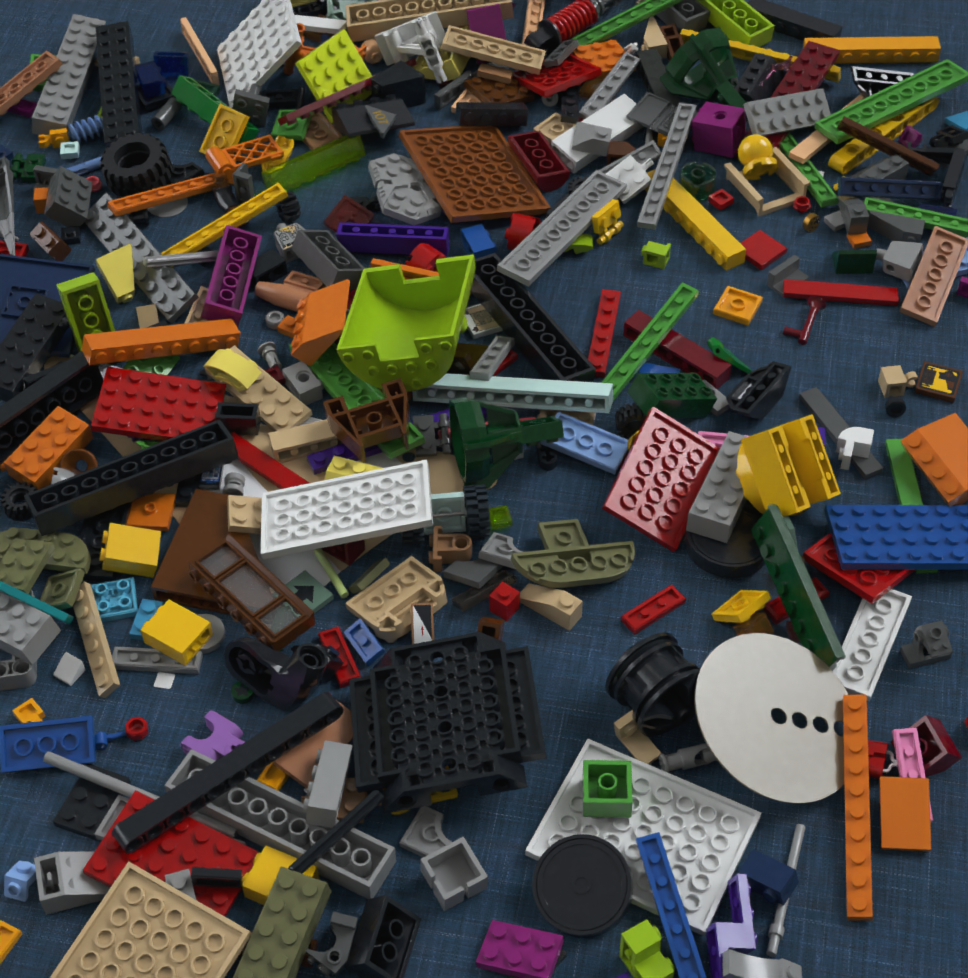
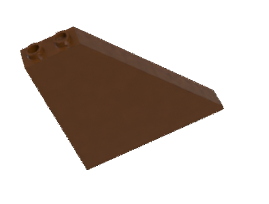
(199, 530)

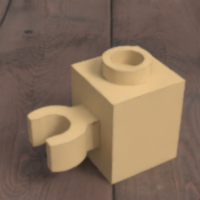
(894, 382)

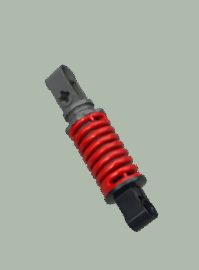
(568, 23)

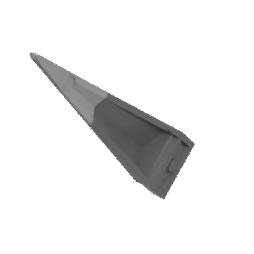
(7, 205)

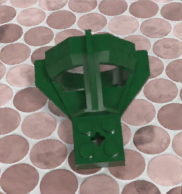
(712, 78)
(503, 434)

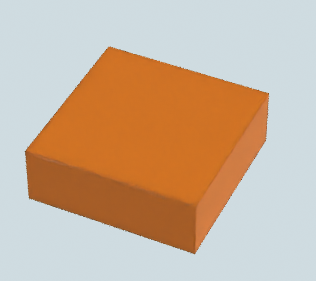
(859, 240)

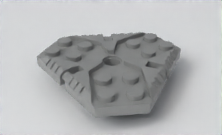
(403, 190)

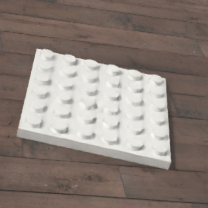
(258, 46)

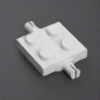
(632, 174)

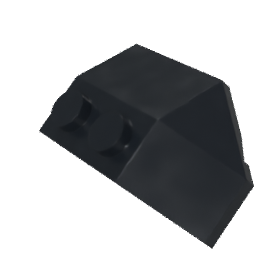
(874, 80)
(759, 390)

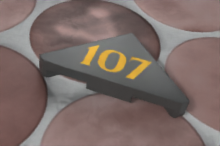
(380, 119)

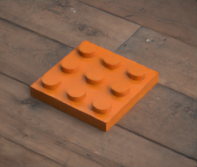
(601, 54)

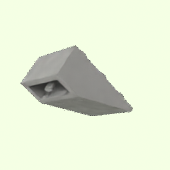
(63, 882)

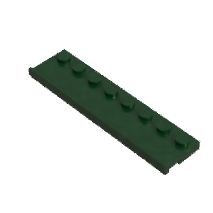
(796, 587)

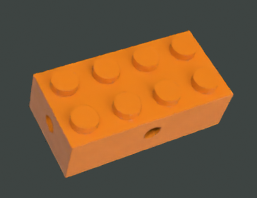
(46, 446)

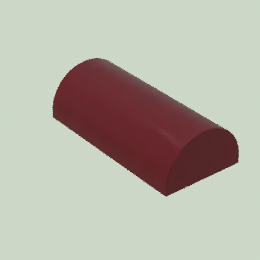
(539, 160)

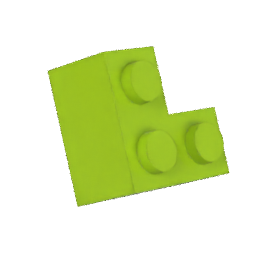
(642, 952)

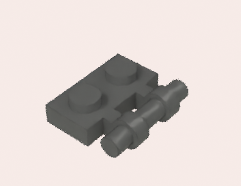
(427, 428)

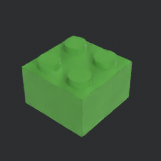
(607, 788)

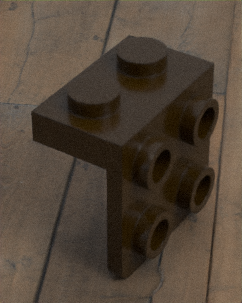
(466, 357)

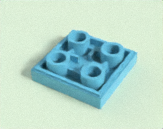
(116, 599)

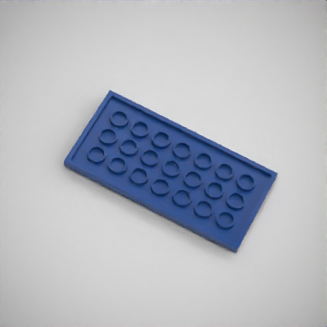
(900, 536)

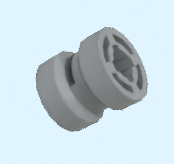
(234, 484)

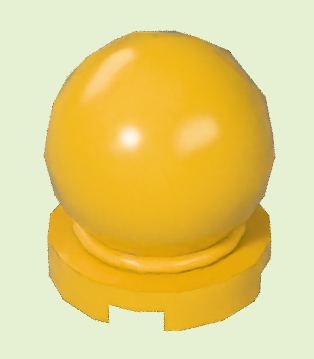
(756, 155)

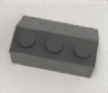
(886, 168)

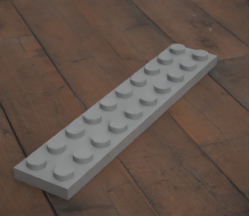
(560, 228)

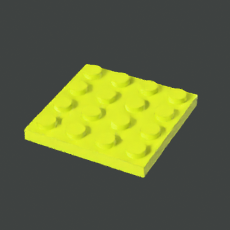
(334, 68)

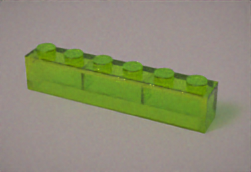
(315, 163)

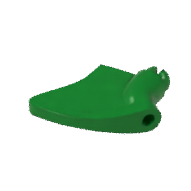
(723, 353)

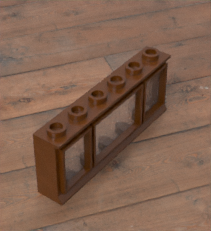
(251, 594)

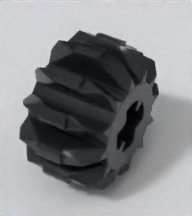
(289, 208)

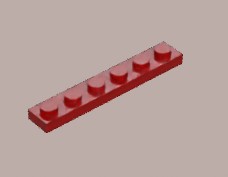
(604, 331)

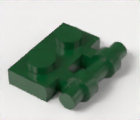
(27, 164)

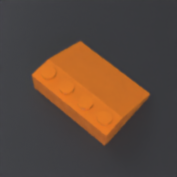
(319, 321)
(942, 456)

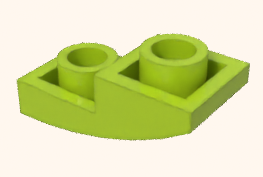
(582, 244)

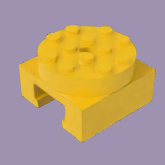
(786, 467)

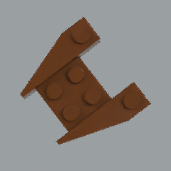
(371, 422)

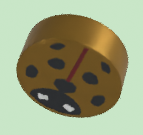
(811, 222)

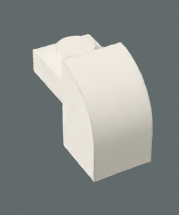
(854, 442)

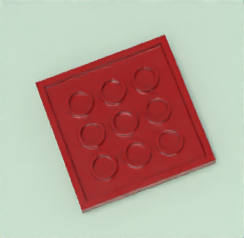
(558, 78)
(866, 583)

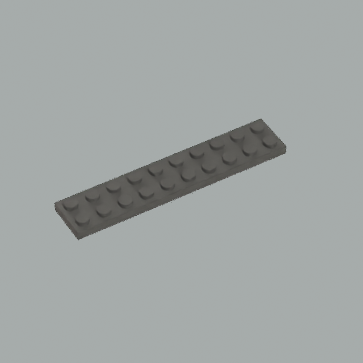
(160, 284)

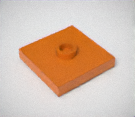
(152, 511)

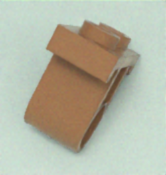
(448, 548)

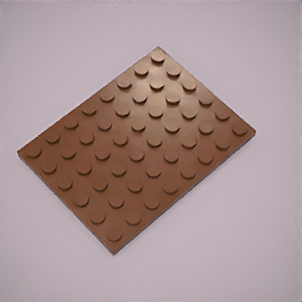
(473, 172)

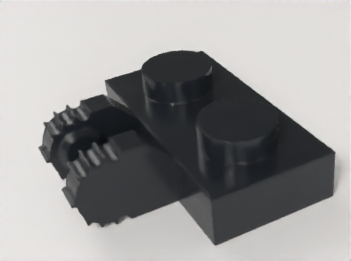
(948, 135)

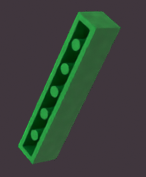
(204, 103)

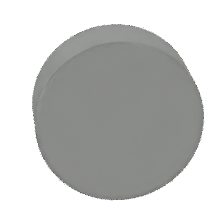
(274, 318)

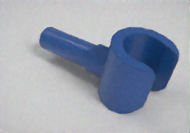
(101, 739)

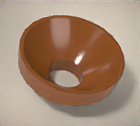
(70, 460)

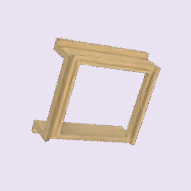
(787, 172)

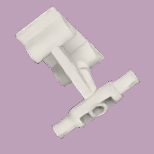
(413, 38)

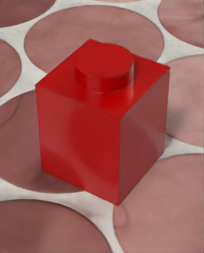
(504, 601)

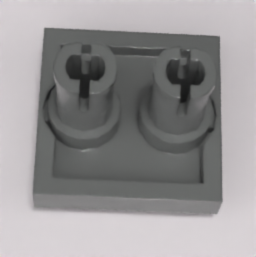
(252, 104)

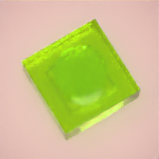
(500, 517)

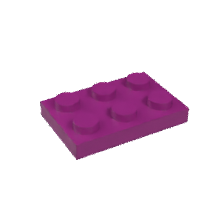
(519, 951)

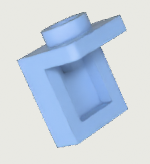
(18, 880)

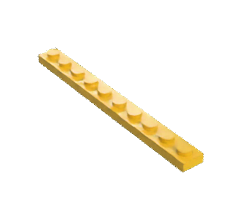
(747, 52)

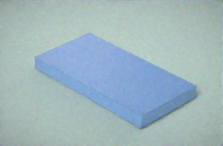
(590, 444)

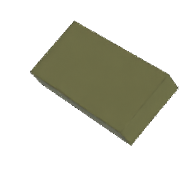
(369, 575)

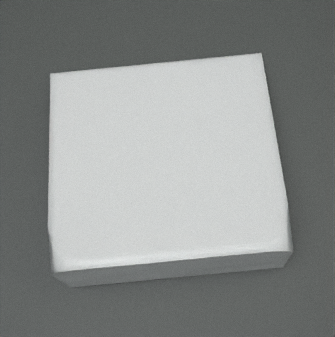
(69, 669)

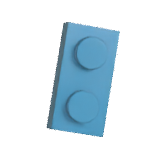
(145, 612)

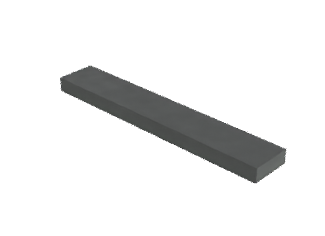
(834, 425)

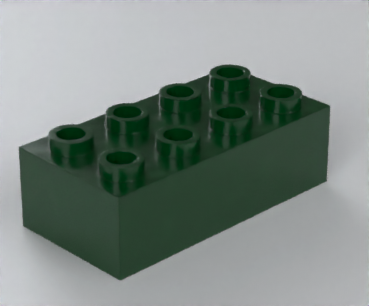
(673, 394)

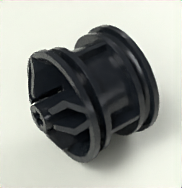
(655, 684)

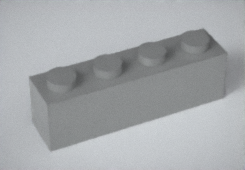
(328, 784)

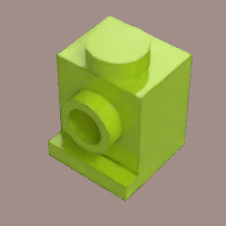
(656, 254)

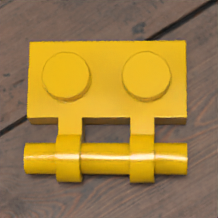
(606, 218)

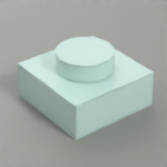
(69, 150)

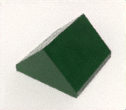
(854, 261)

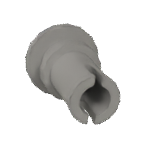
(269, 353)

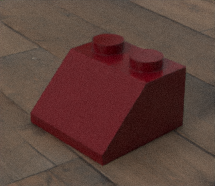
(936, 746)

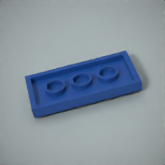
(27, 743)

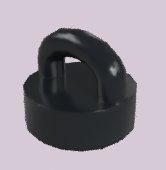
(895, 406)

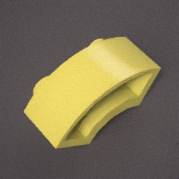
(233, 369)

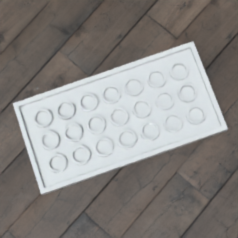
(346, 509)

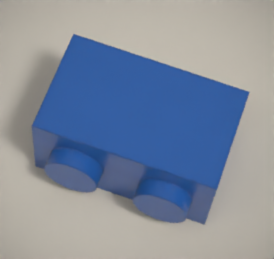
(477, 241)

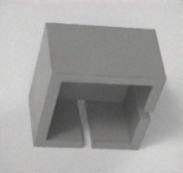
(453, 873)

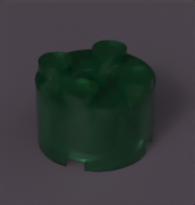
(698, 179)

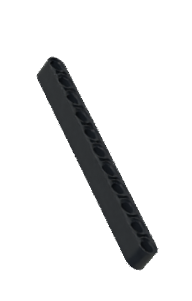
(226, 772)

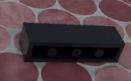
(491, 114)

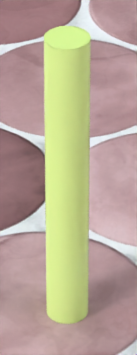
(331, 573)

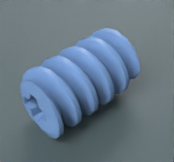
(86, 129)

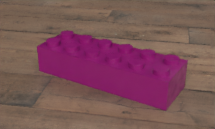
(231, 275)

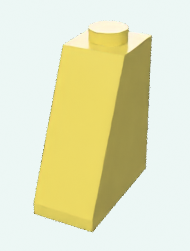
(118, 273)

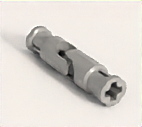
(684, 758)

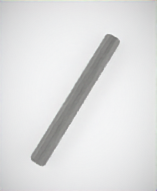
(180, 259)

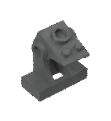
(930, 637)
(344, 930)

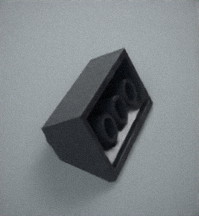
(759, 79)

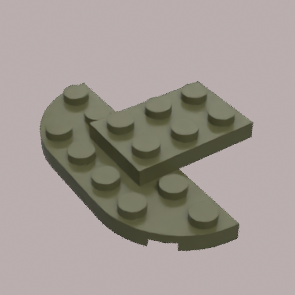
(27, 553)
(571, 560)

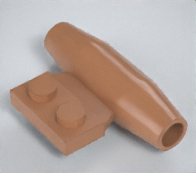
(288, 295)

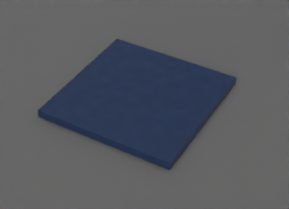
(24, 278)

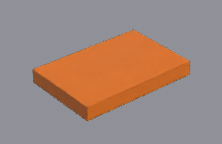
(905, 814)

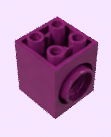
(718, 129)

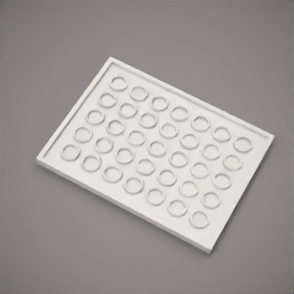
(698, 829)

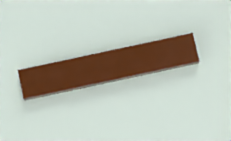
(887, 145)

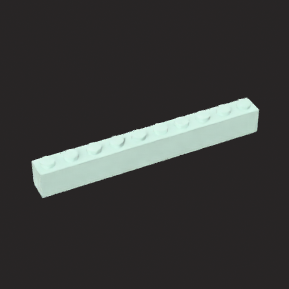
(522, 393)

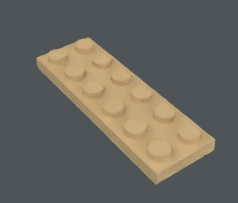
(493, 49)
(277, 405)

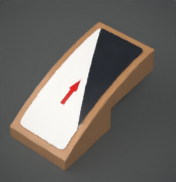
(422, 622)

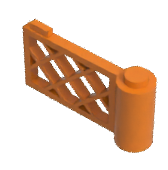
(224, 162)

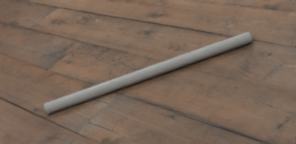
(126, 789)

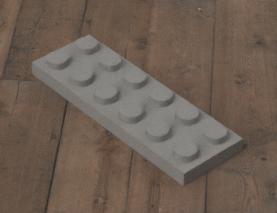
(786, 112)

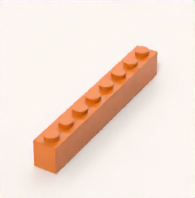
(160, 341)

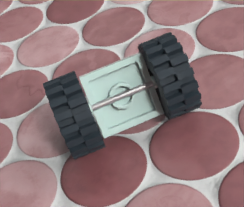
(456, 513)

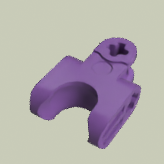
(223, 740)

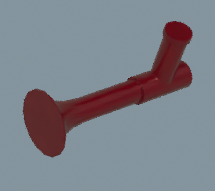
(815, 304)

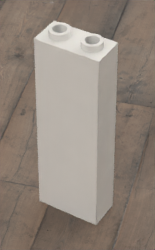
(610, 116)

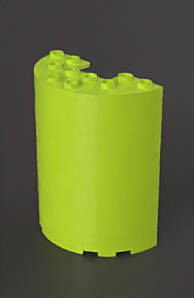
(406, 325)

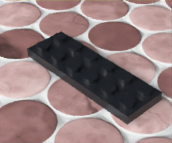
(92, 536)

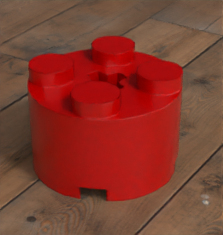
(520, 228)
(425, 257)

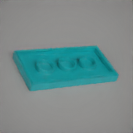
(36, 603)

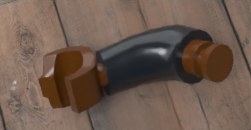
(224, 195)

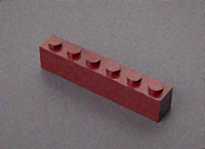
(682, 352)

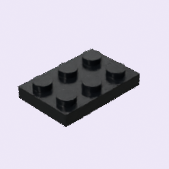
(87, 805)

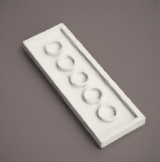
(871, 642)

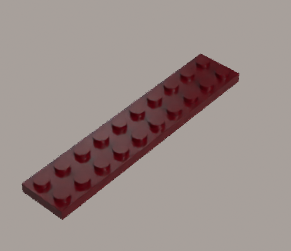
(804, 75)

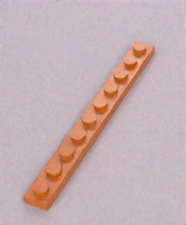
(857, 809)

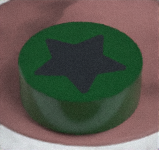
(241, 693)

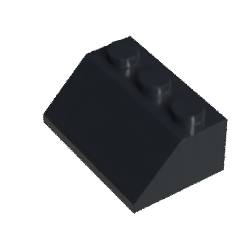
(383, 939)

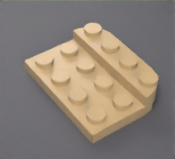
(388, 601)

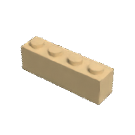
(302, 441)

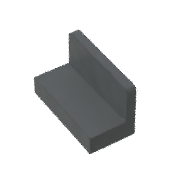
(243, 184)
(786, 270)

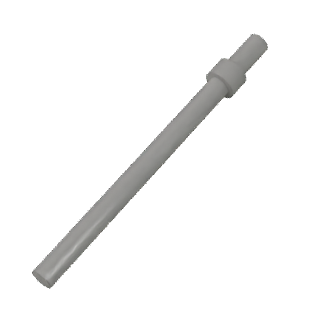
(776, 929)

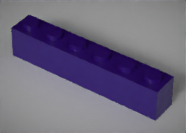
(391, 238)

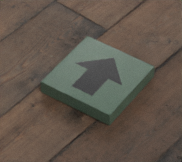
(310, 591)

